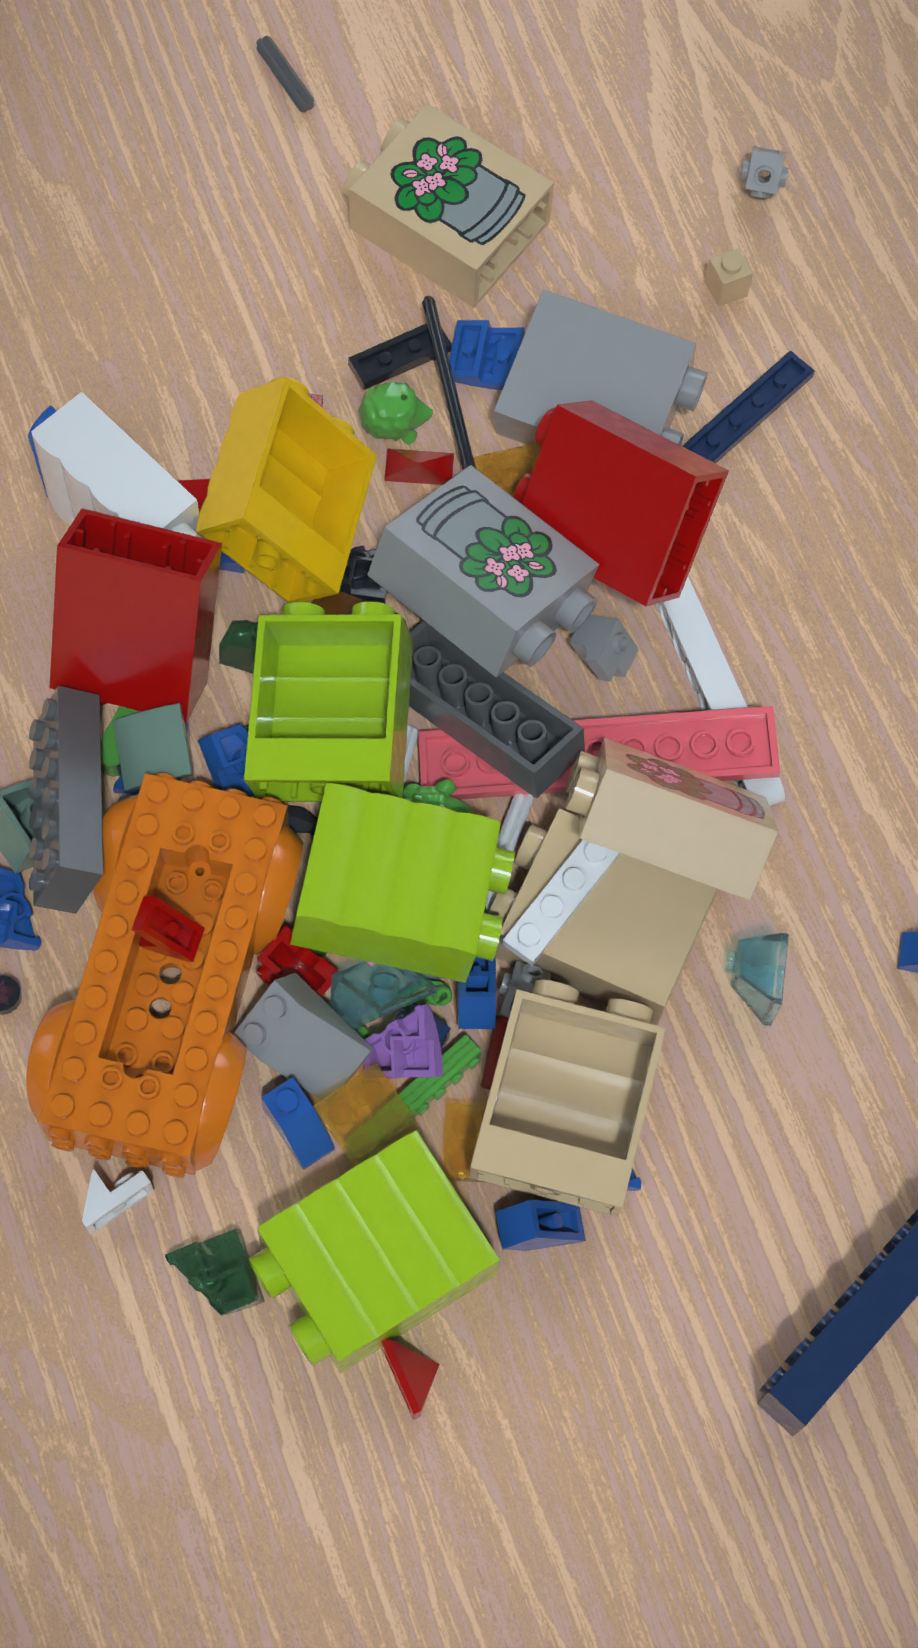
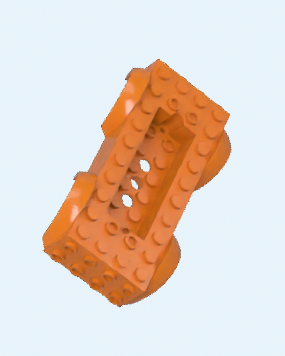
(101, 1063)

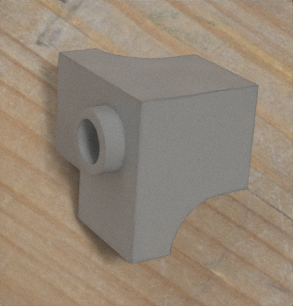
(605, 647)

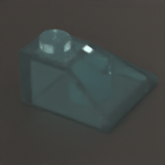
(759, 973)
(373, 991)

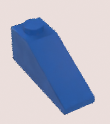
(478, 996)

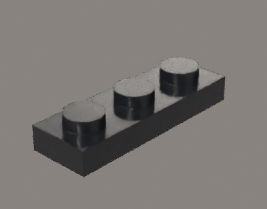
(394, 356)

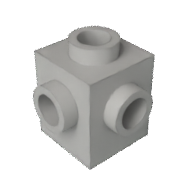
(768, 160)
(522, 979)

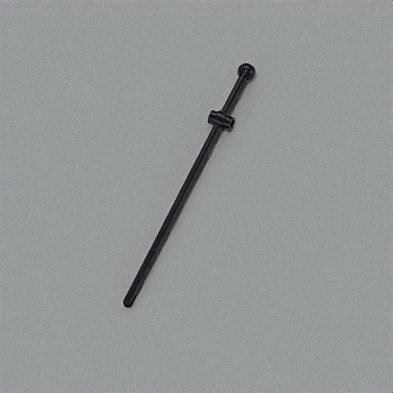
(448, 382)

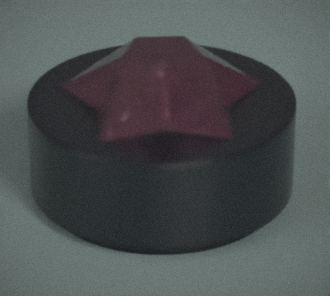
(9, 995)

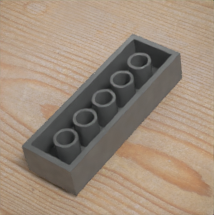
(491, 714)
(66, 800)

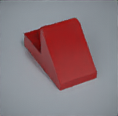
(166, 930)

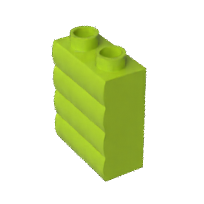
(329, 702)
(402, 884)
(373, 1254)

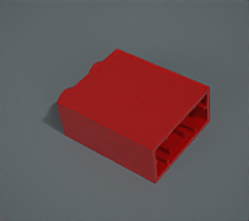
(622, 497)
(133, 612)

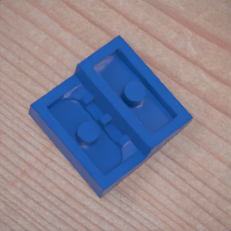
(484, 354)

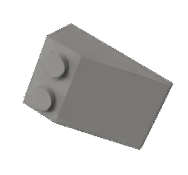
(303, 1037)

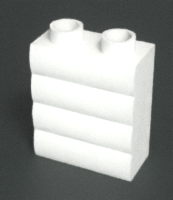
(102, 469)

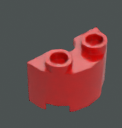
(283, 959)

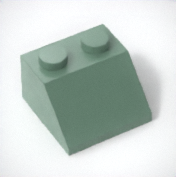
(14, 825)

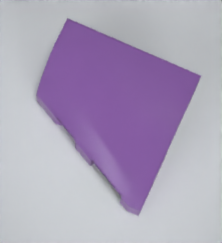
(408, 1047)

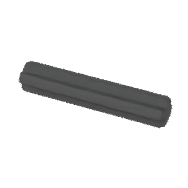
(285, 73)

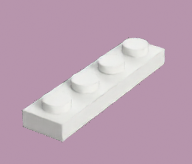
(559, 900)

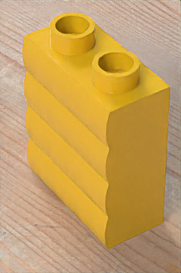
(287, 491)

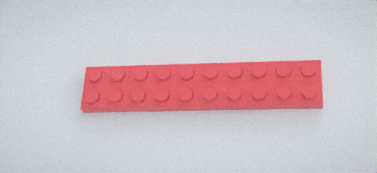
(712, 742)

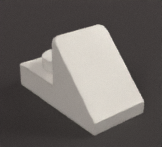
(105, 1206)

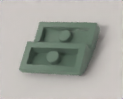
(152, 744)

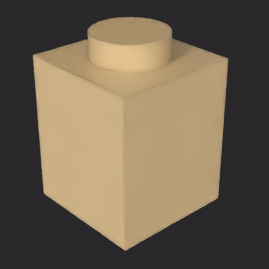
(728, 277)

